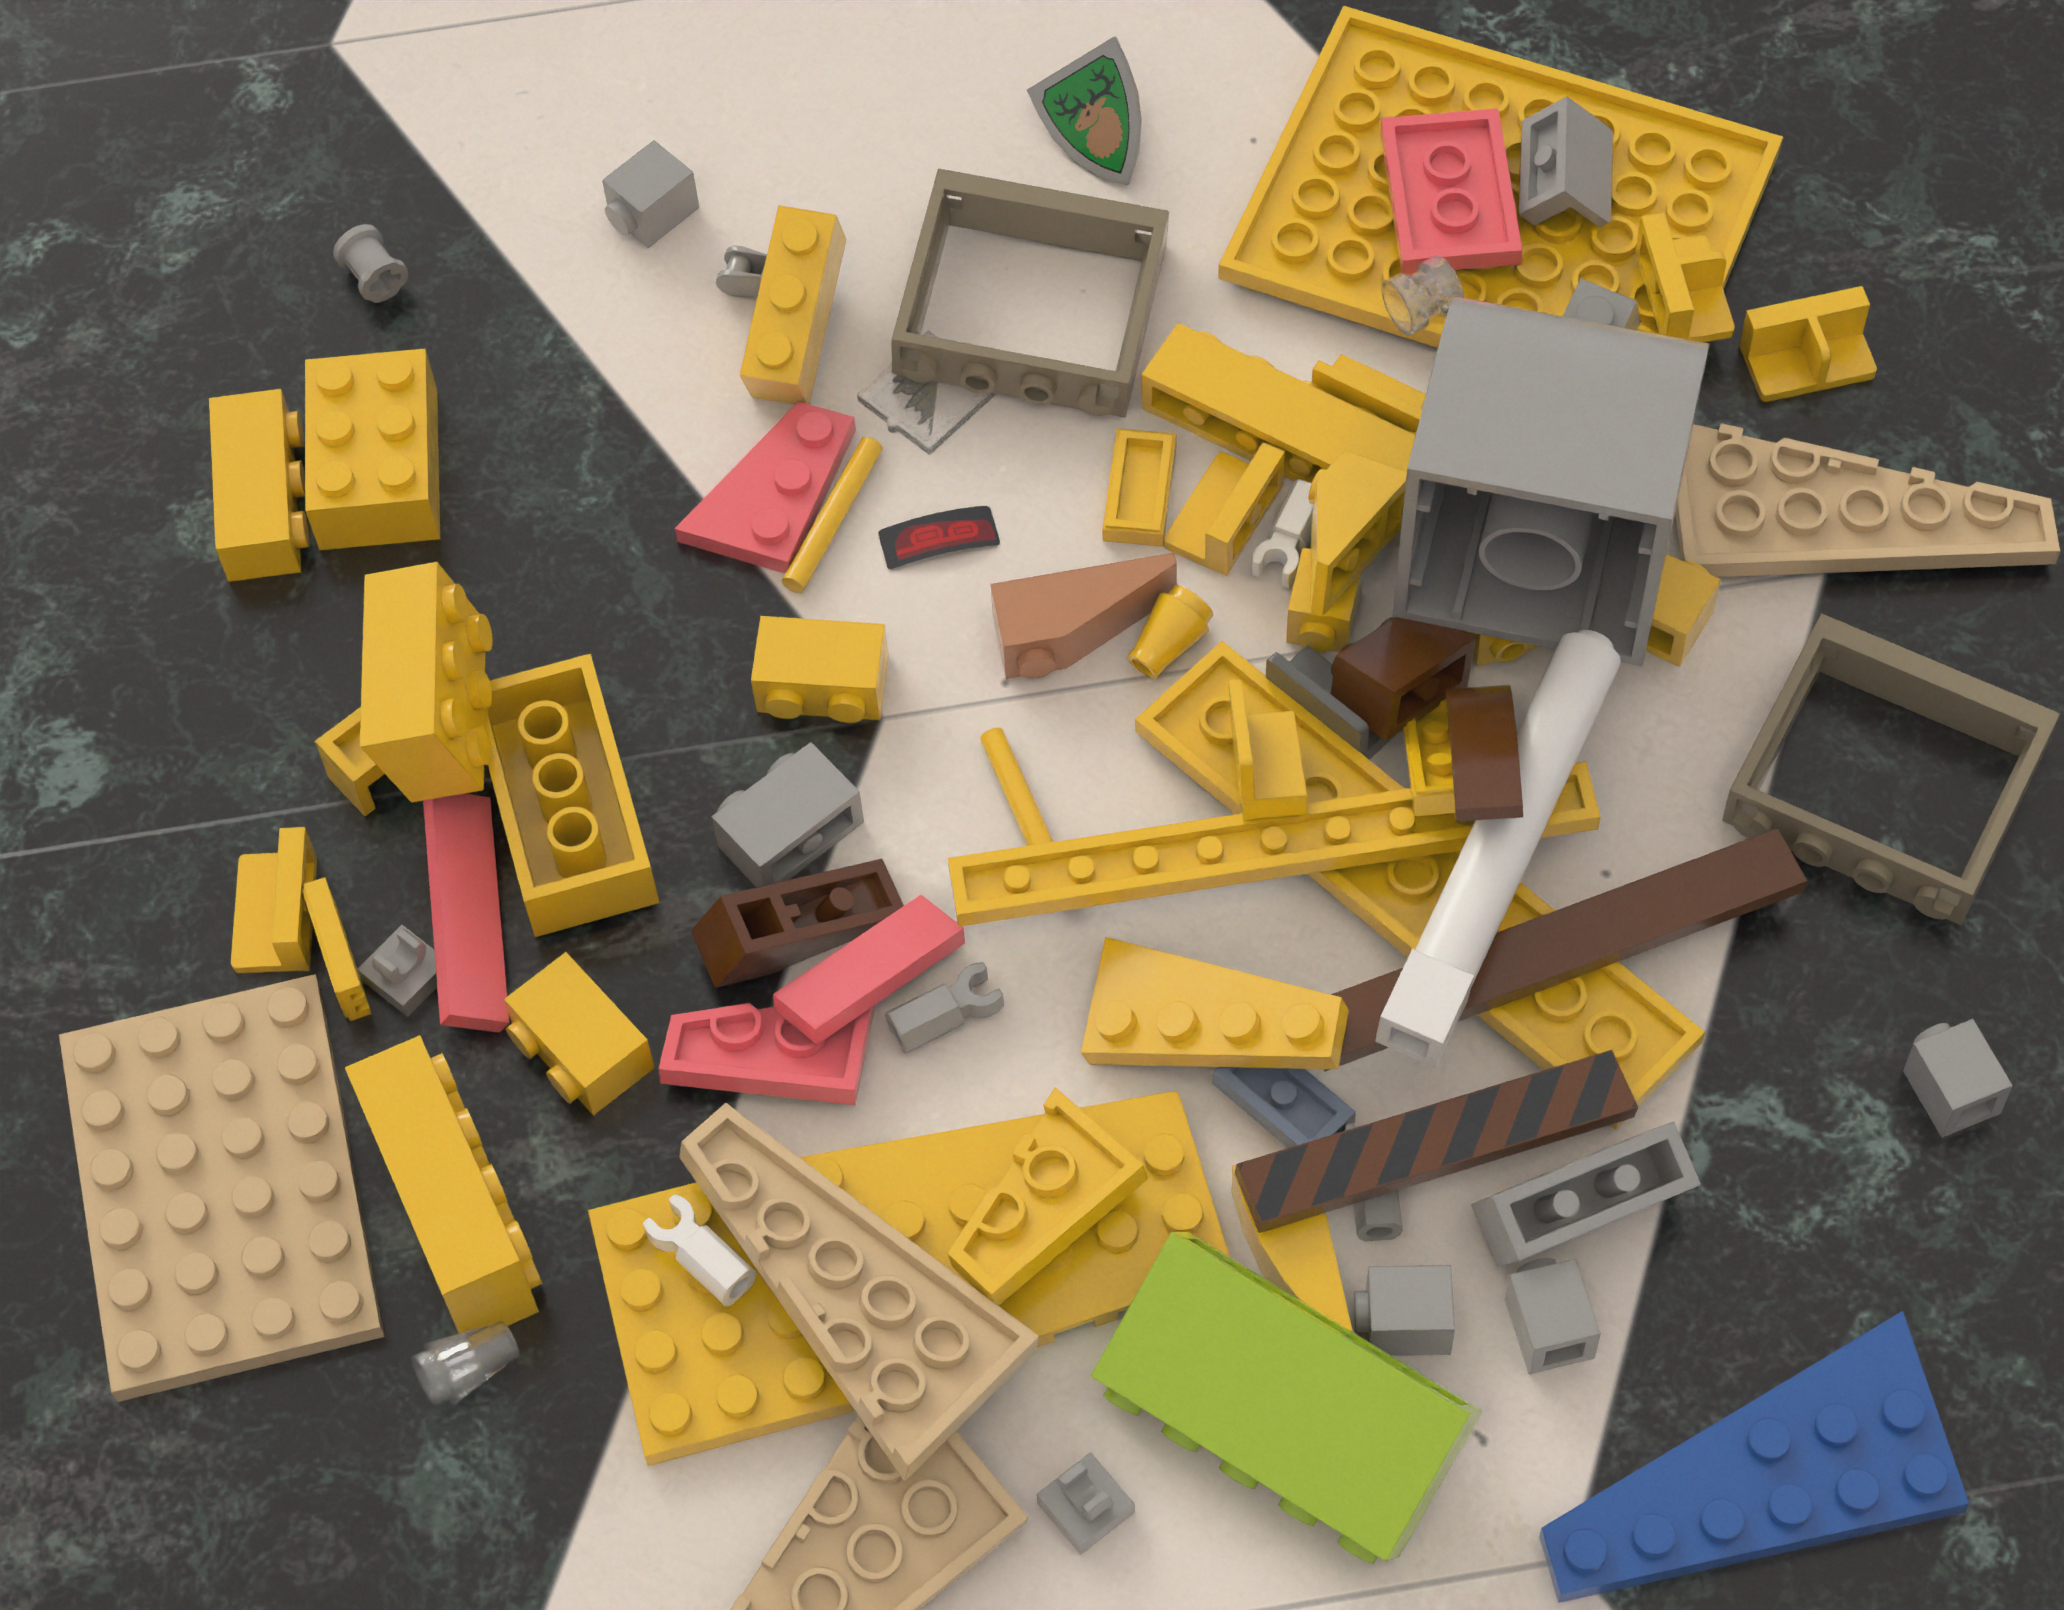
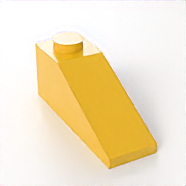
(1353, 520)

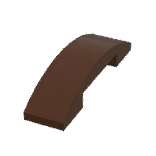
(1484, 753)

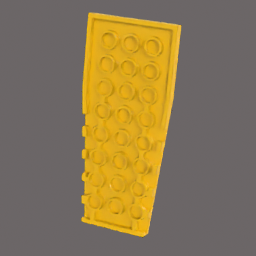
(746, 1371)

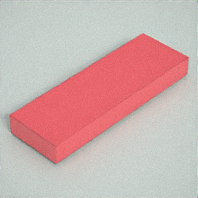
(868, 969)

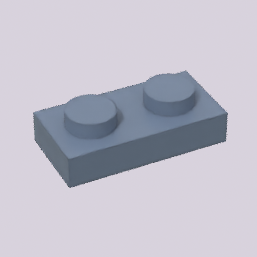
(1285, 1102)

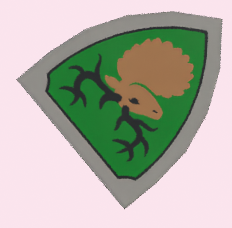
(1094, 111)

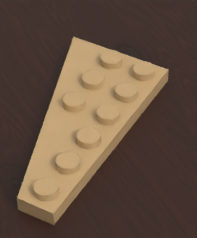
(1825, 510)
(879, 1311)

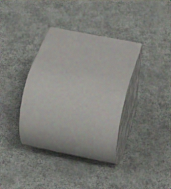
(1546, 477)

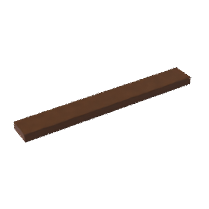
(1602, 931)

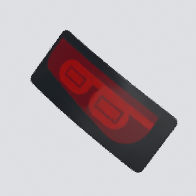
(938, 535)

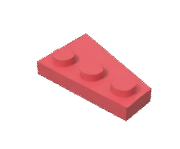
(774, 491)
(764, 1055)

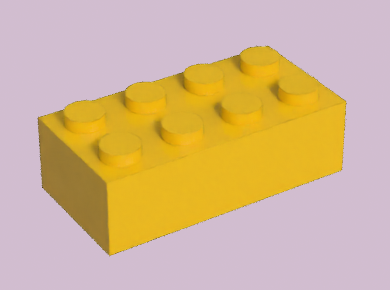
(565, 798)
(447, 1185)

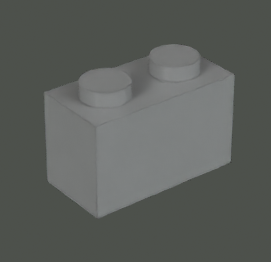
(787, 817)

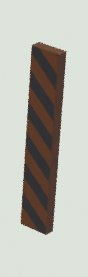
(1435, 1141)

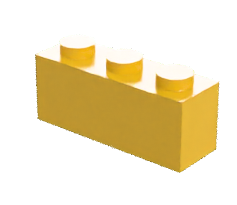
(793, 305)
(257, 485)

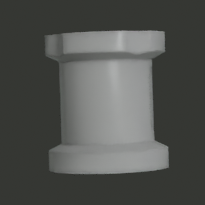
(365, 256)

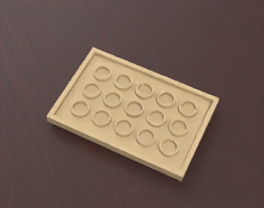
(218, 1188)

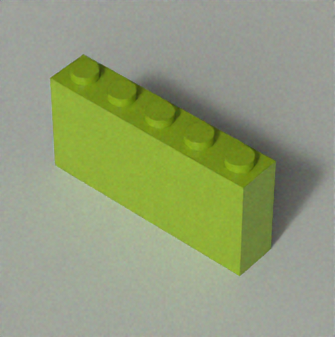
(1284, 1397)

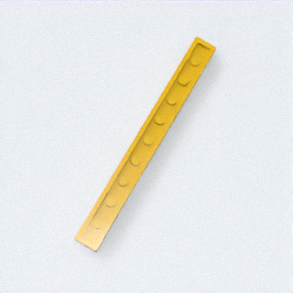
(1223, 853)

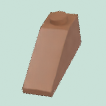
(1066, 615)

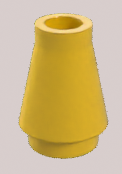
(1170, 630)

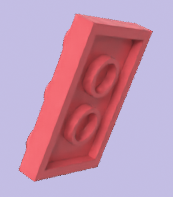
(1451, 189)

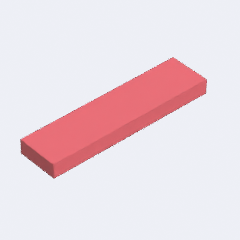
(466, 912)

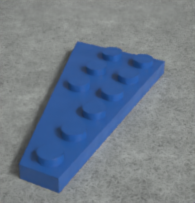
(1800, 1467)

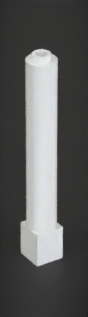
(1496, 853)

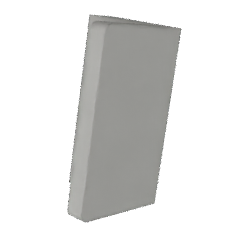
(1565, 164)

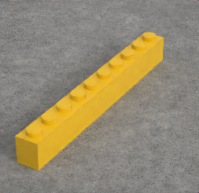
(1247, 402)

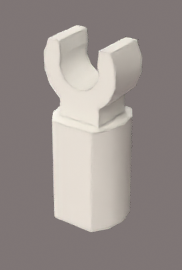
(1287, 534)
(703, 1254)

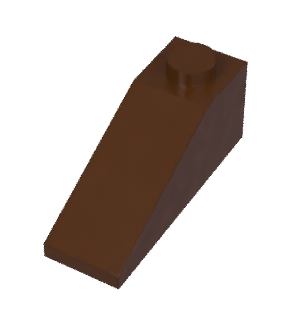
(792, 920)

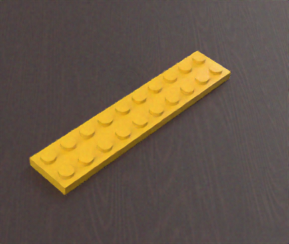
(1397, 897)

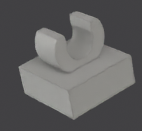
(401, 970)
(1085, 1503)

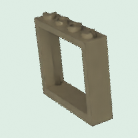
(1041, 217)
(1920, 687)

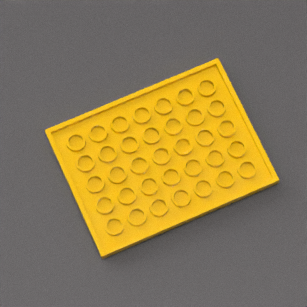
(1324, 211)

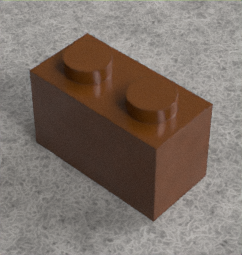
(1401, 672)

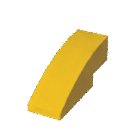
(1297, 1259)

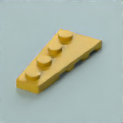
(1199, 1014)

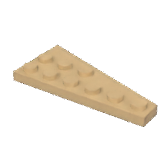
(882, 1540)

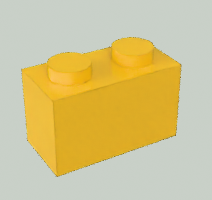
(820, 668)
(578, 1034)

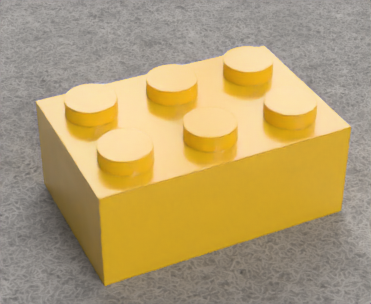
(371, 449)
(424, 682)

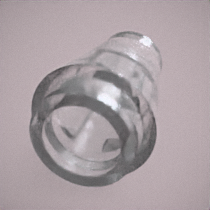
(463, 1361)

